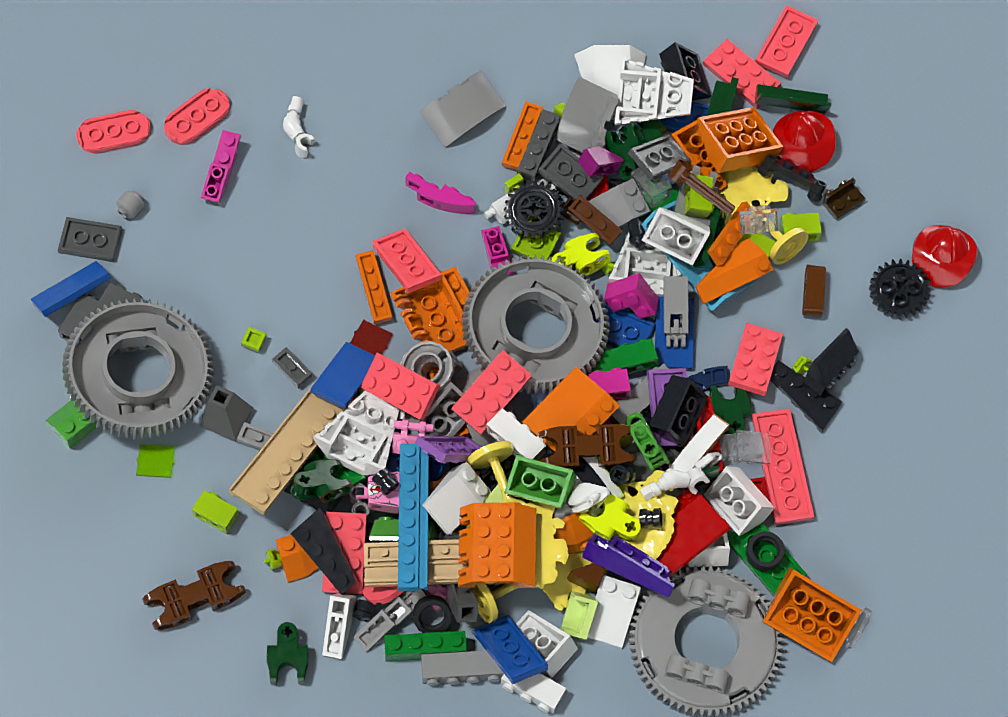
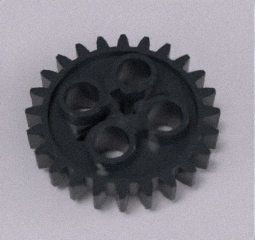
(887, 277)

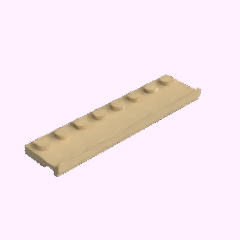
(284, 453)
(382, 563)

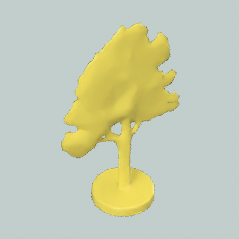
(750, 185)
(651, 539)
(547, 548)
(557, 591)

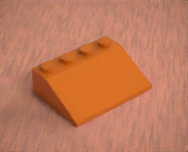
(737, 139)
(572, 403)
(811, 615)

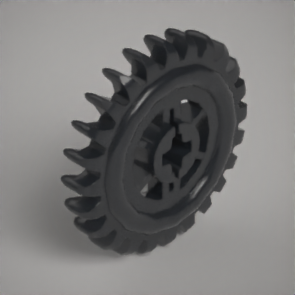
(552, 210)

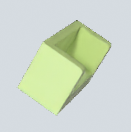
(579, 615)

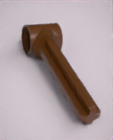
(683, 173)

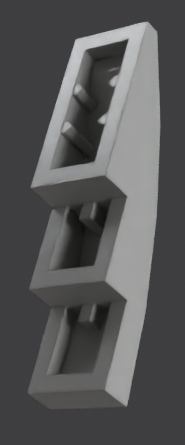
(389, 619)

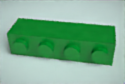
(632, 357)
(411, 646)

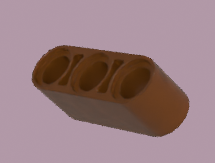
(814, 290)

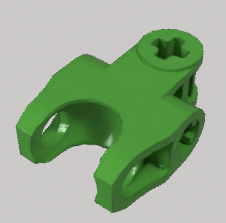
(647, 442)

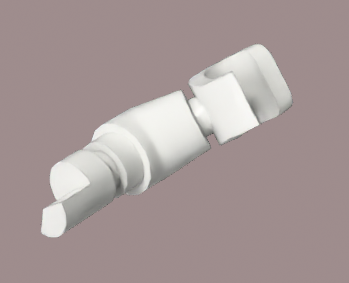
(293, 129)
(674, 479)

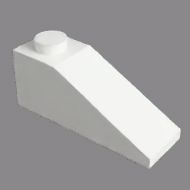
(338, 624)

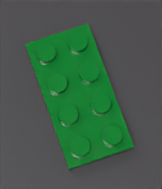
(764, 552)

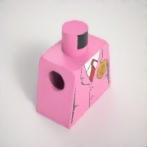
(376, 500)

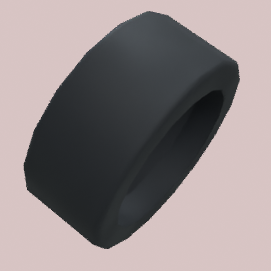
(772, 538)
(428, 601)

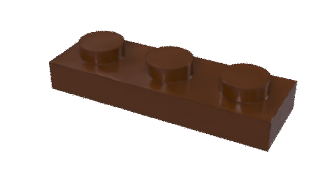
(595, 219)

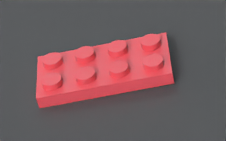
(786, 41)
(730, 62)
(406, 260)
(755, 359)
(400, 386)
(491, 391)
(350, 532)

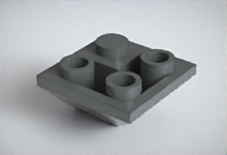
(225, 413)

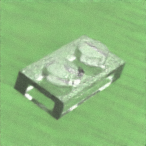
(855, 633)

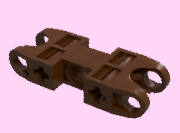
(602, 445)
(194, 595)

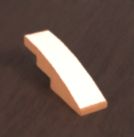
(700, 444)

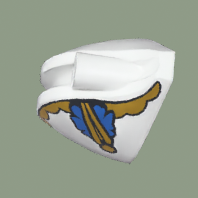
(587, 497)

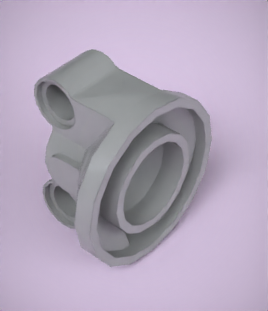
(431, 355)

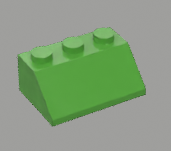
(70, 424)
(540, 482)
(388, 530)

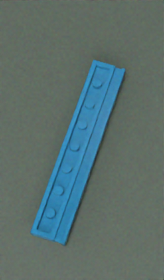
(413, 519)

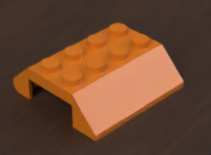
(436, 310)
(497, 545)

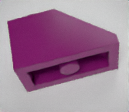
(599, 161)

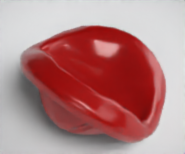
(806, 139)
(944, 254)

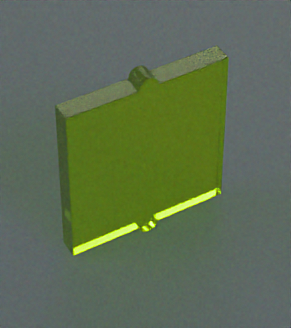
(155, 461)

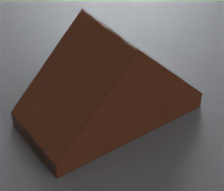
(587, 576)

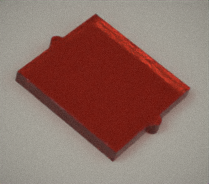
(371, 338)

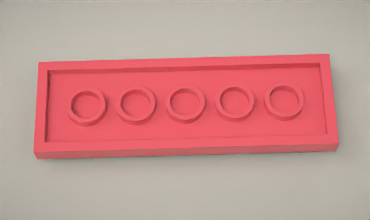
(785, 473)

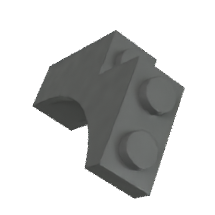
(88, 304)
(461, 600)

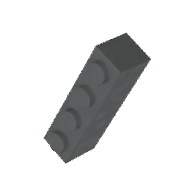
(538, 146)

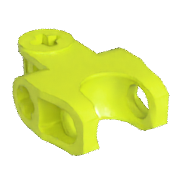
(579, 254)
(613, 520)

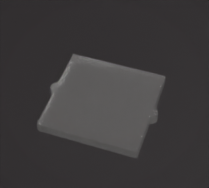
(753, 447)

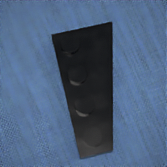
(815, 407)
(321, 545)

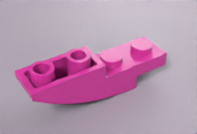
(222, 166)
(446, 199)
(495, 247)

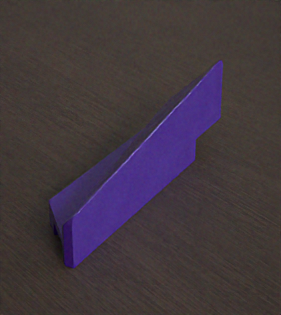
(629, 562)

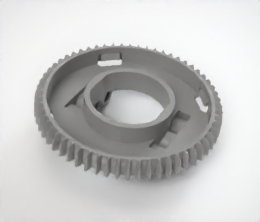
(556, 291)
(128, 329)
(691, 682)

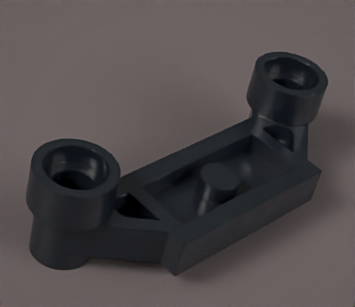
(795, 173)

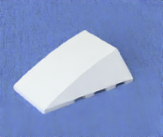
(603, 64)
(651, 93)
(649, 262)
(360, 434)

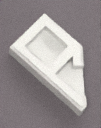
(708, 461)

